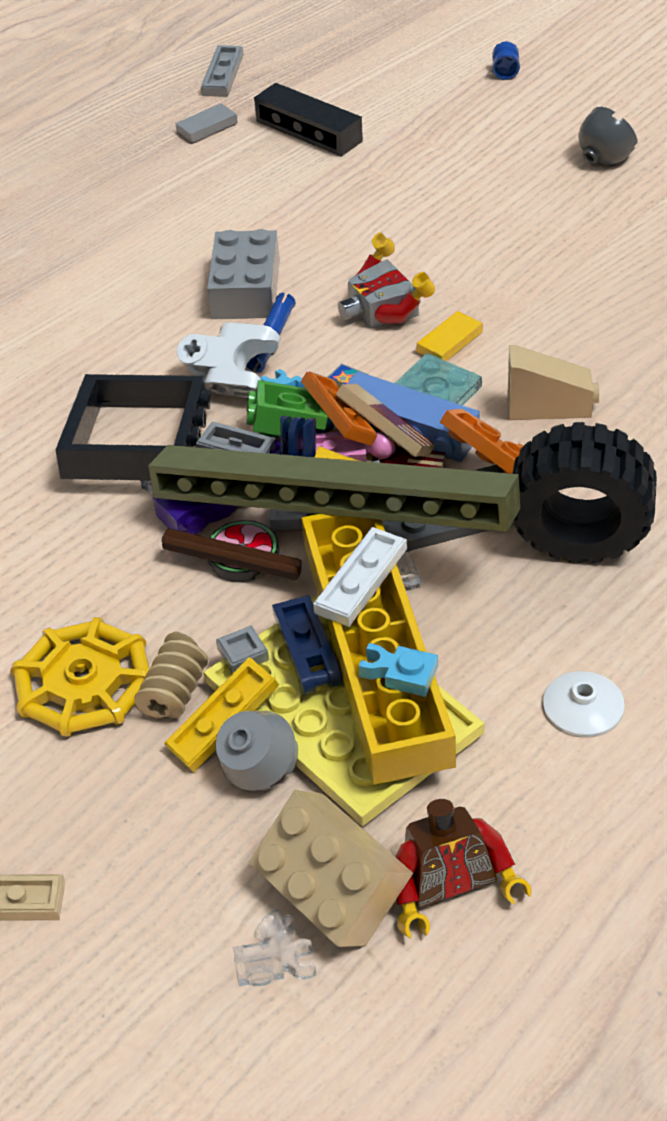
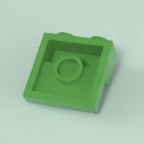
(279, 400)

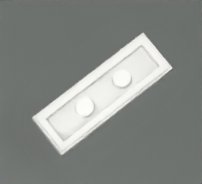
(360, 576)

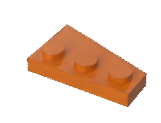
(482, 437)

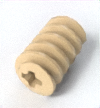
(171, 677)

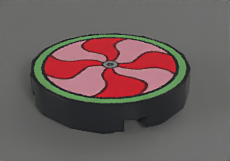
(248, 534)

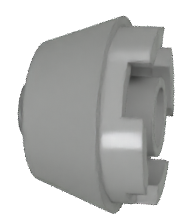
(256, 749)

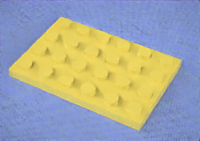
(328, 734)

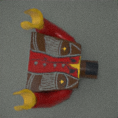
(448, 858)

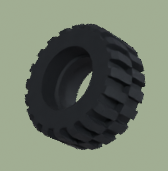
(592, 460)

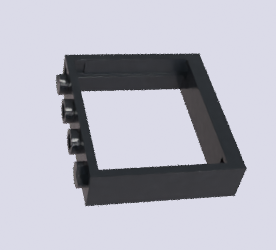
(127, 462)

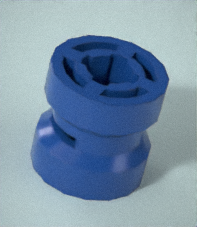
(505, 60)

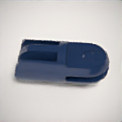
(297, 436)

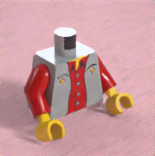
(382, 292)

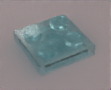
(441, 379)

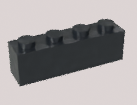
(308, 119)

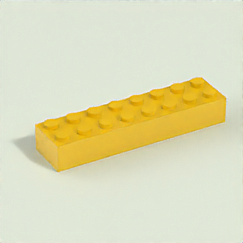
(397, 729)

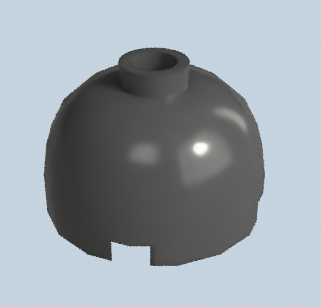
(605, 138)

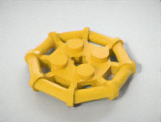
(82, 692)

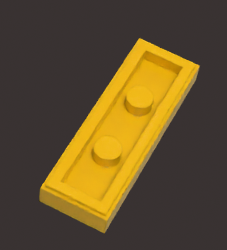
(240, 692)

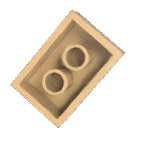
(330, 868)

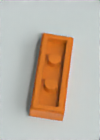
(346, 419)

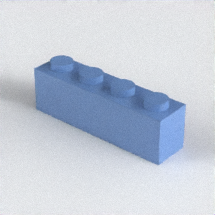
(418, 410)

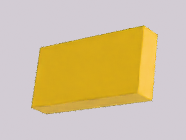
(450, 336)

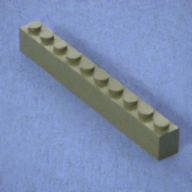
(338, 487)

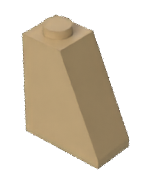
(548, 387)

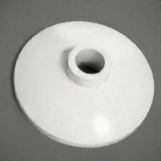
(581, 715)

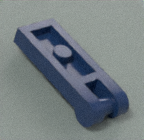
(307, 644)

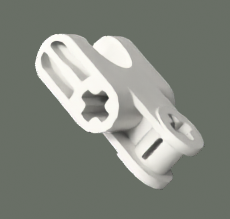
(225, 357)

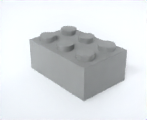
(243, 274)

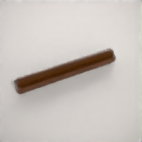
(232, 554)

